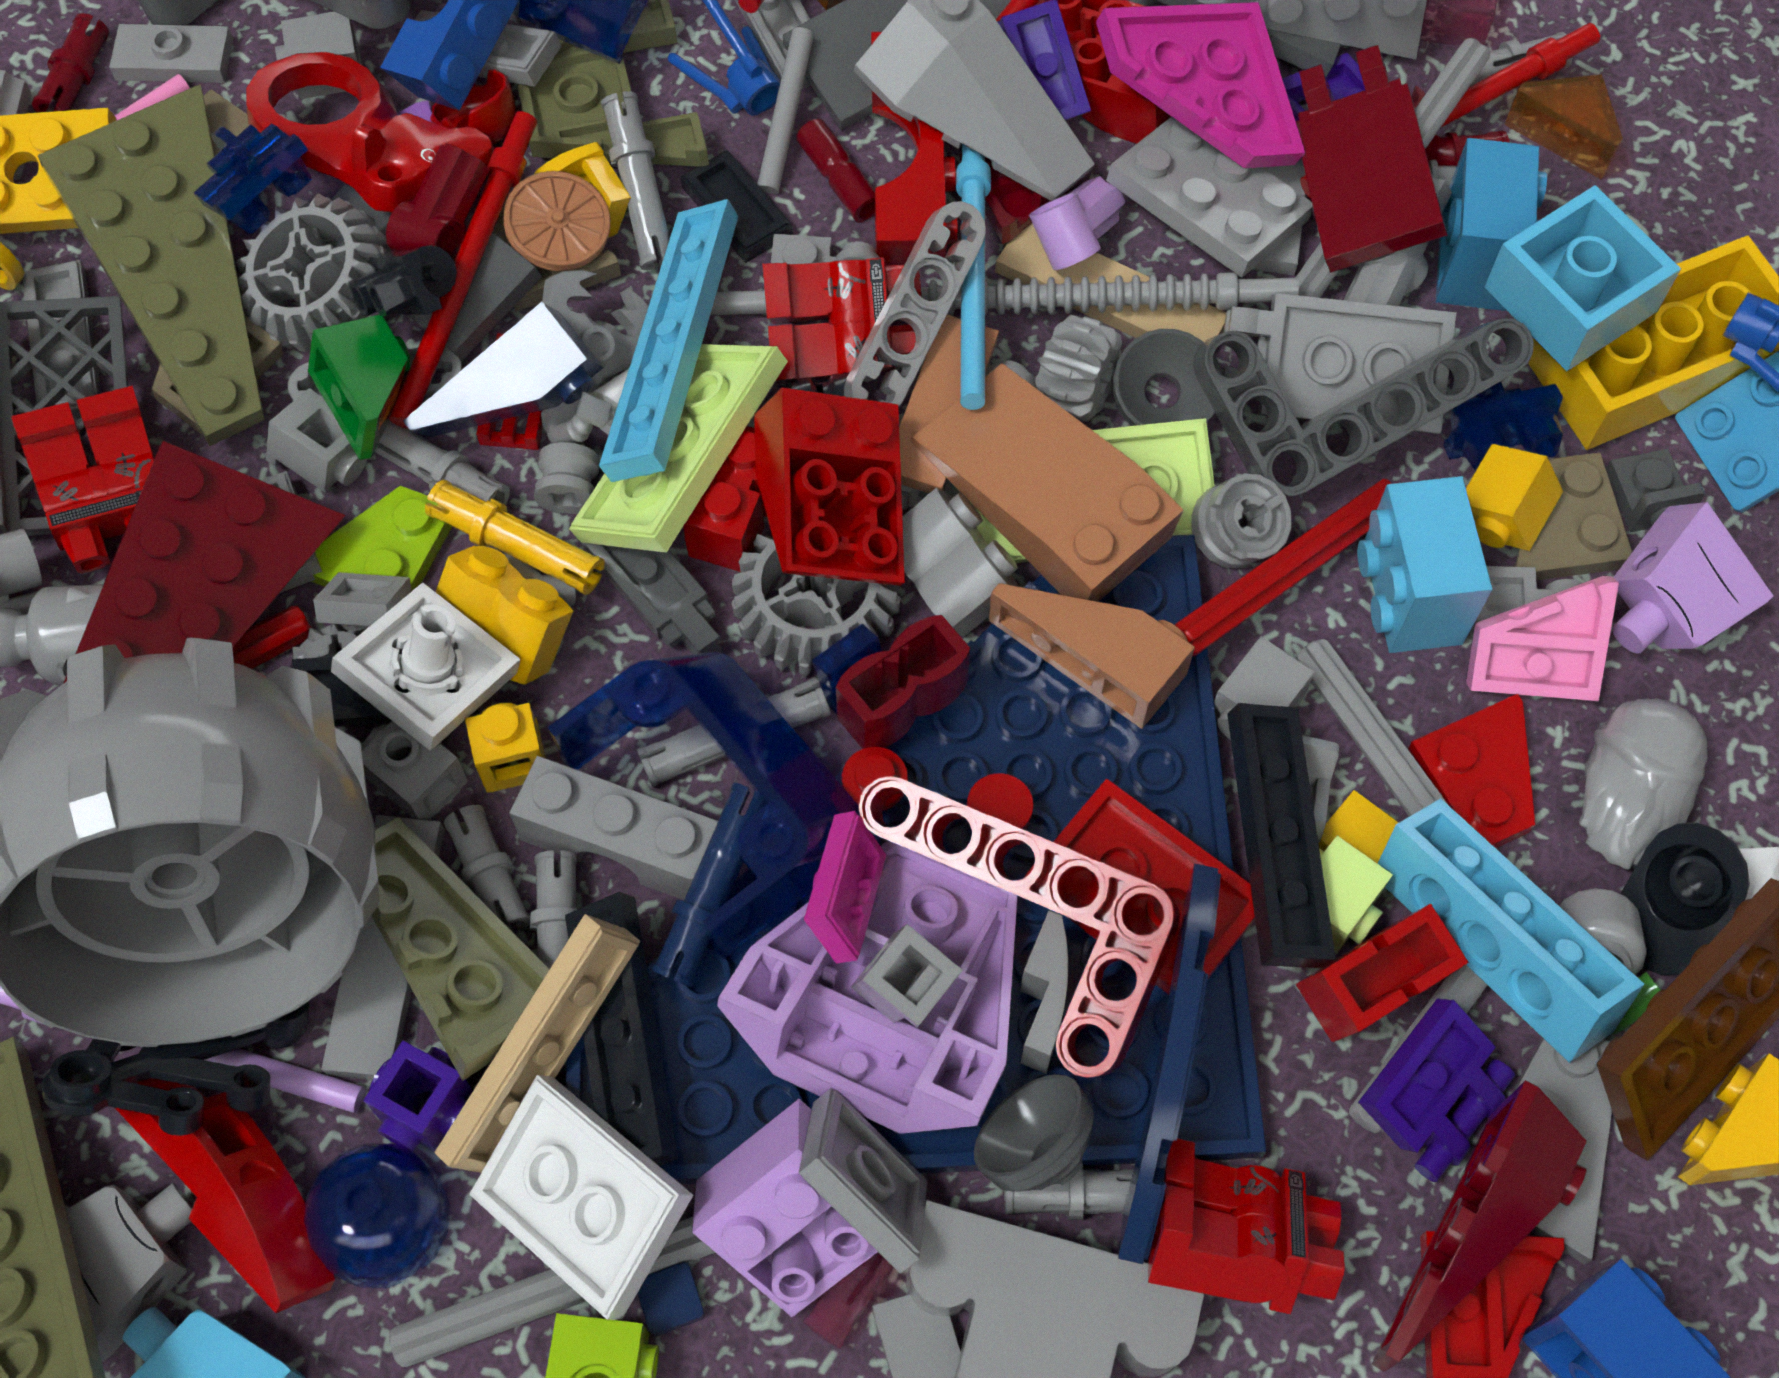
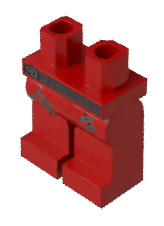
(845, 294)
(81, 499)
(1244, 1233)

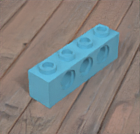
(1510, 930)

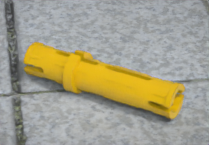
(493, 526)

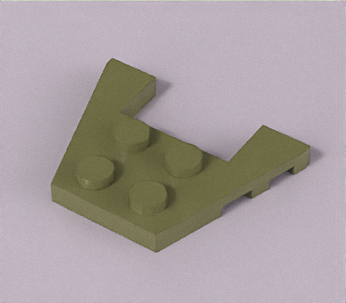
(576, 82)

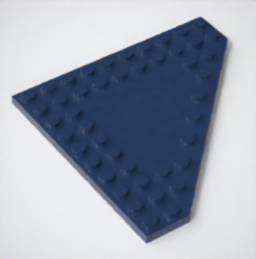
(1062, 744)

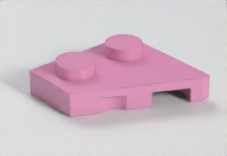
(1547, 645)

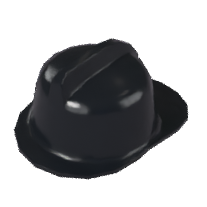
(1685, 892)

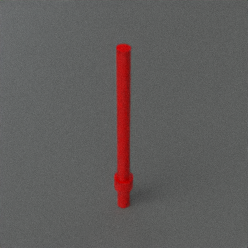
(1539, 62)
(505, 171)

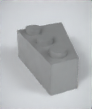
(1353, 23)

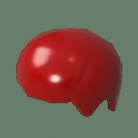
(485, 108)

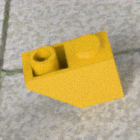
(1745, 1131)

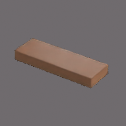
(933, 393)

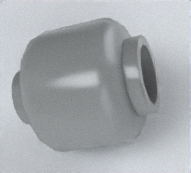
(1612, 922)

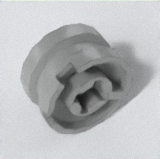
(1217, 524)

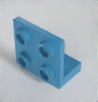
(1738, 436)

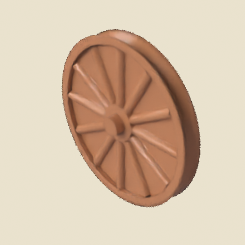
(556, 221)

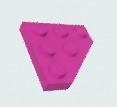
(1210, 73)

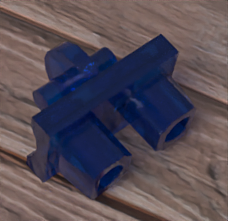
(249, 166)
(1507, 421)

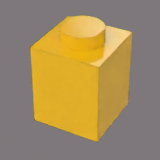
(1512, 496)

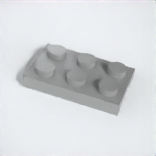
(1209, 197)

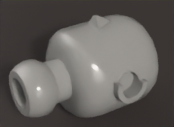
(48, 630)

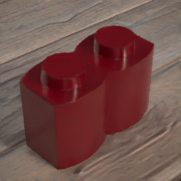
(912, 679)

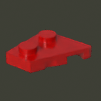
(1483, 770)

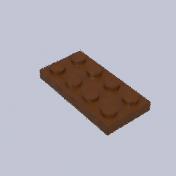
(1696, 1027)

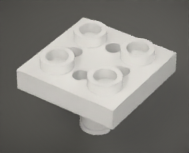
(428, 665)

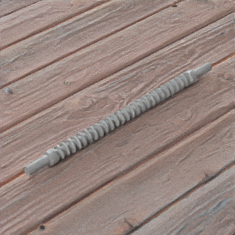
(1224, 292)

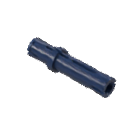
(708, 888)

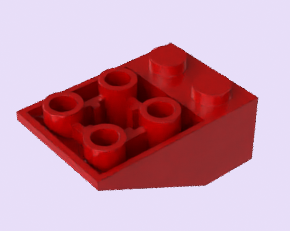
(1113, 103)
(832, 485)

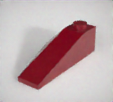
(1507, 1188)

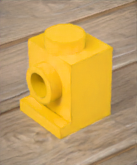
(502, 736)

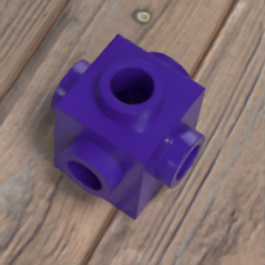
(408, 1081)

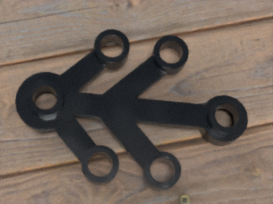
(92, 1080)

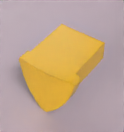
(591, 165)

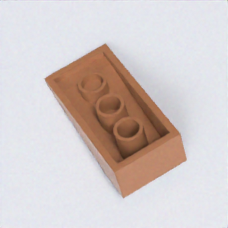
(1051, 486)

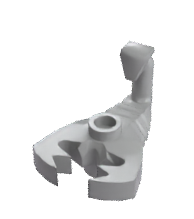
(611, 348)

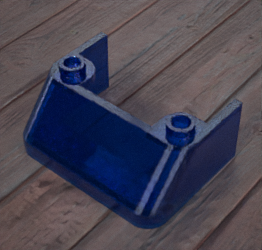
(779, 841)

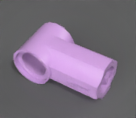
(1076, 220)

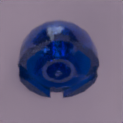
(376, 1215)

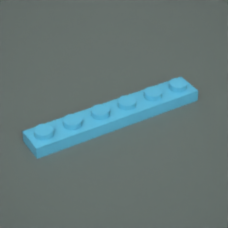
(669, 343)

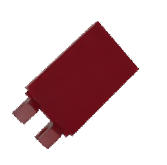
(1367, 166)

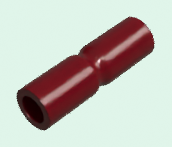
(836, 166)

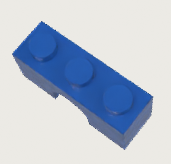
(446, 53)

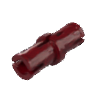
(71, 65)

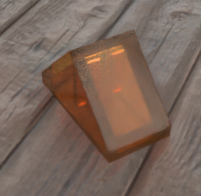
(1570, 120)

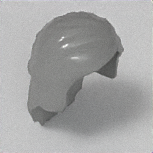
(1641, 777)

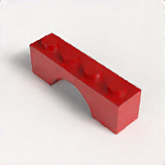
(913, 196)

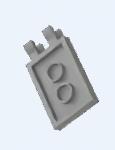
(1339, 347)

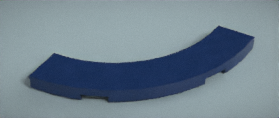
(1172, 1066)

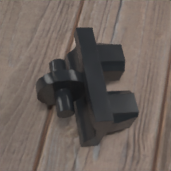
(405, 282)

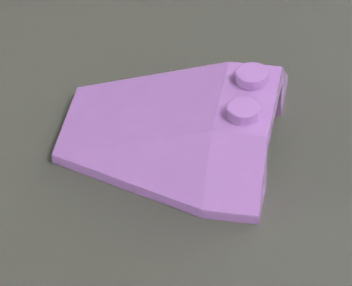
(823, 1035)

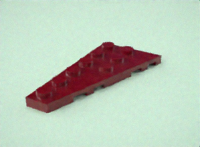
(201, 556)

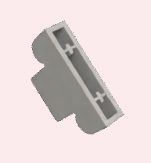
(1046, 1302)

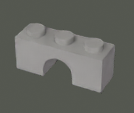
(588, 814)

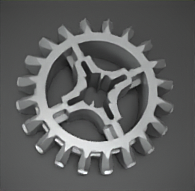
(297, 264)
(777, 621)

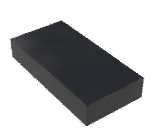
(756, 213)

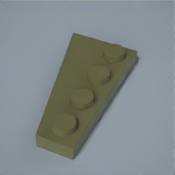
(451, 949)

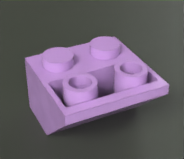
(772, 1221)

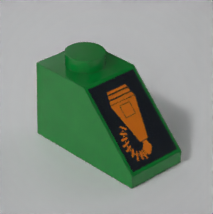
(359, 375)

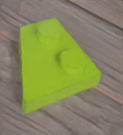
(385, 540)

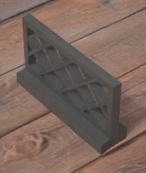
(72, 310)

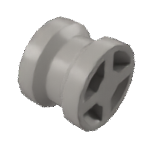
(566, 477)

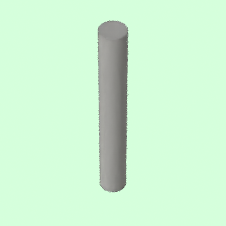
(785, 110)

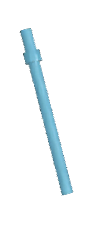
(973, 185)

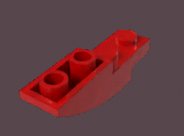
(243, 1199)

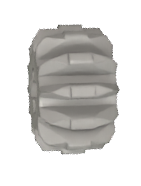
(1079, 365)

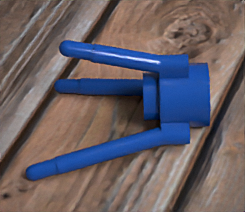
(750, 77)
(1752, 328)

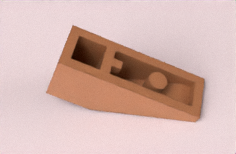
(1100, 646)

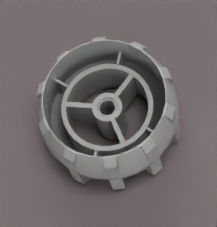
(178, 846)

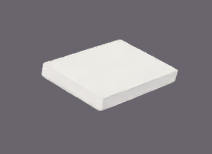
(580, 1196)

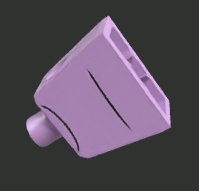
(1685, 582)

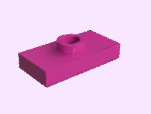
(845, 887)

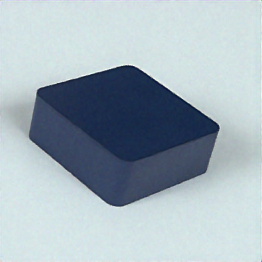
(670, 1299)

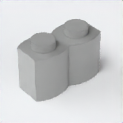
(952, 560)

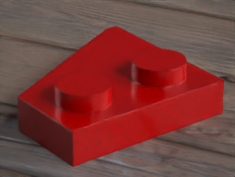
(1487, 1325)

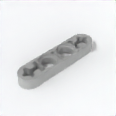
(908, 306)

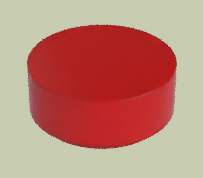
(1003, 799)

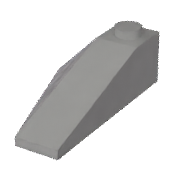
(968, 80)

